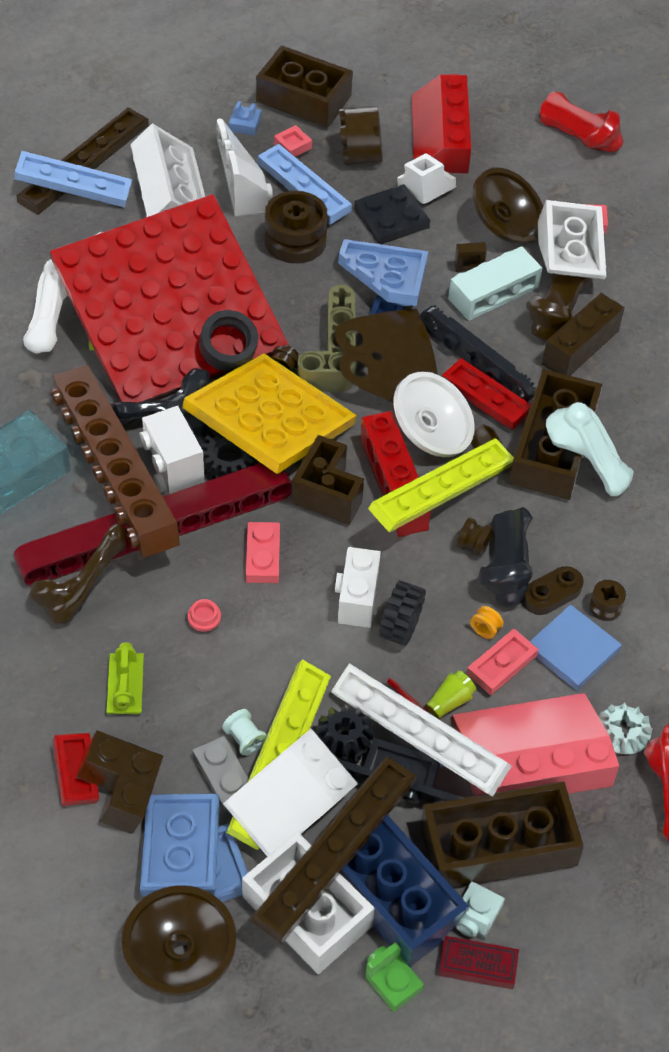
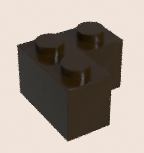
(323, 483)
(127, 774)

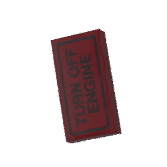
(479, 962)

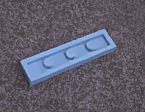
(298, 177)
(73, 179)

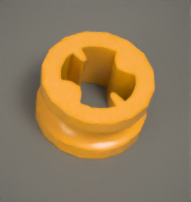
(486, 622)

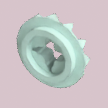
(639, 731)

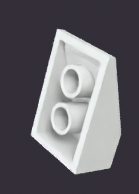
(572, 239)
(290, 793)

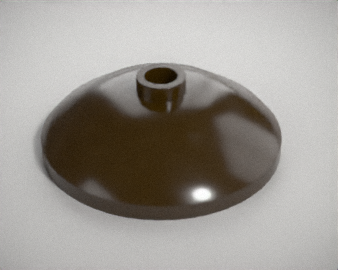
(507, 205)
(173, 919)

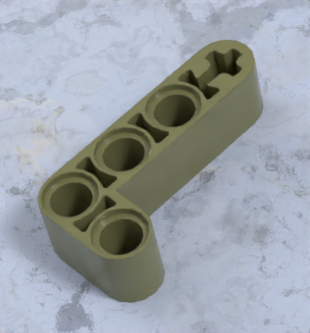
(323, 367)

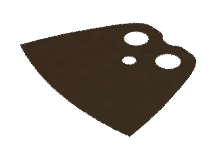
(398, 338)

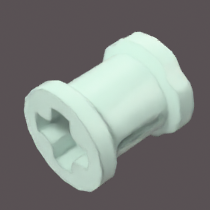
(244, 732)

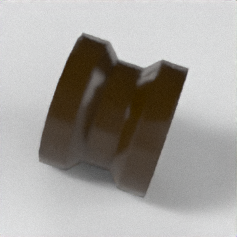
(475, 536)
(609, 608)

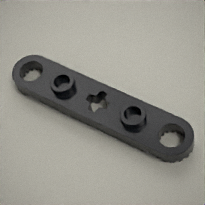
(476, 352)

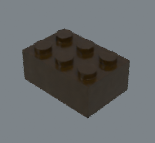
(304, 86)

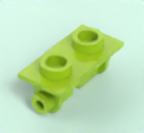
(125, 681)

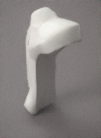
(49, 299)

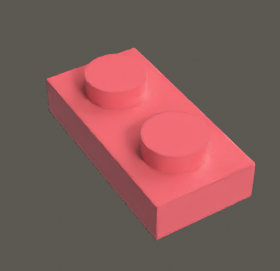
(263, 552)
(502, 661)

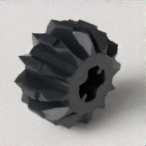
(357, 732)

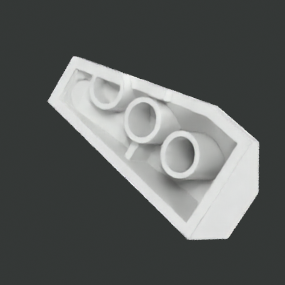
(244, 177)

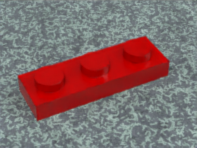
(487, 394)

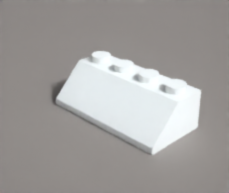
(165, 170)

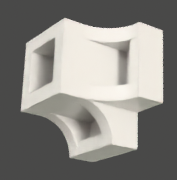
(426, 178)

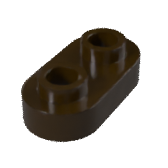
(556, 590)

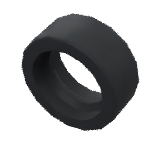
(231, 319)

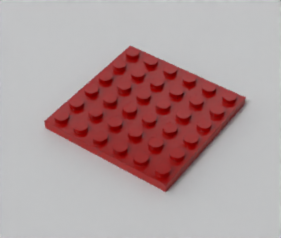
(152, 290)

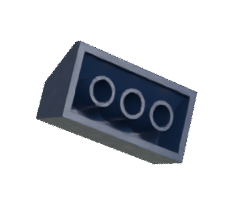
(408, 893)

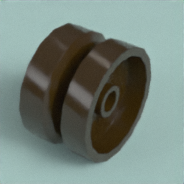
(295, 227)

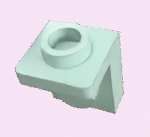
(481, 913)

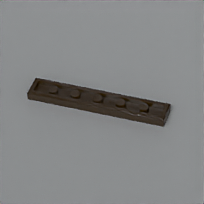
(89, 155)
(333, 850)

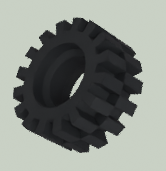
(216, 467)
(402, 613)

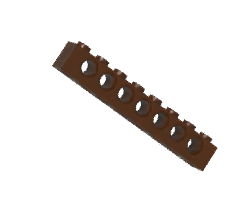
(115, 462)

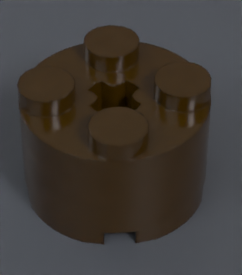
(361, 135)

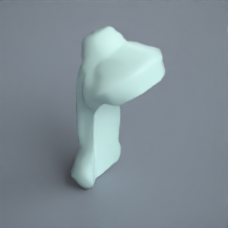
(583, 432)

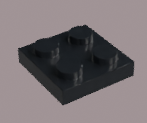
(392, 214)

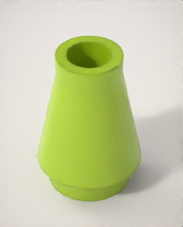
(452, 693)

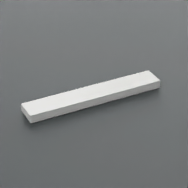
(422, 730)

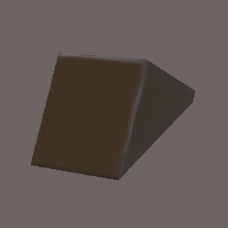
(483, 435)

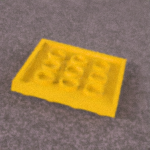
(268, 412)

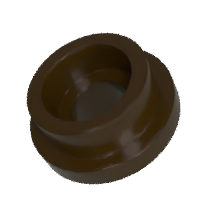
(286, 356)

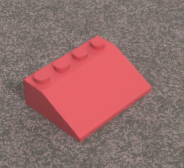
(545, 743)

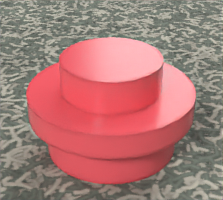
(204, 615)

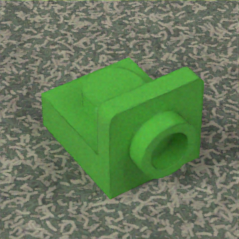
(392, 976)

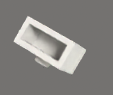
(358, 587)

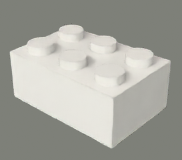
(332, 922)

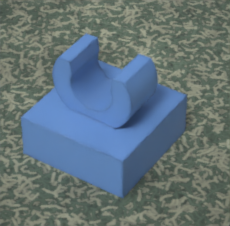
(245, 119)

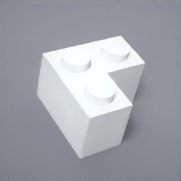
(174, 451)

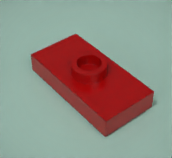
(68, 756)

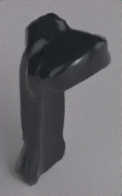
(191, 383)
(510, 569)

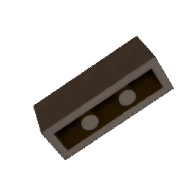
(583, 335)

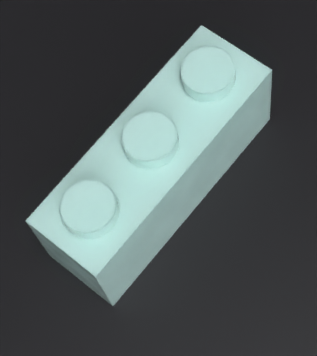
(494, 283)

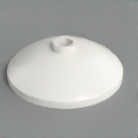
(434, 414)

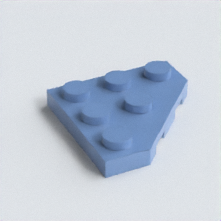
(387, 270)

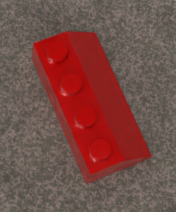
(443, 122)

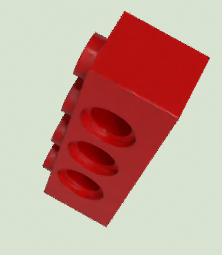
(390, 462)

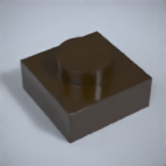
(469, 256)

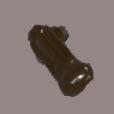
(556, 307)
(65, 598)

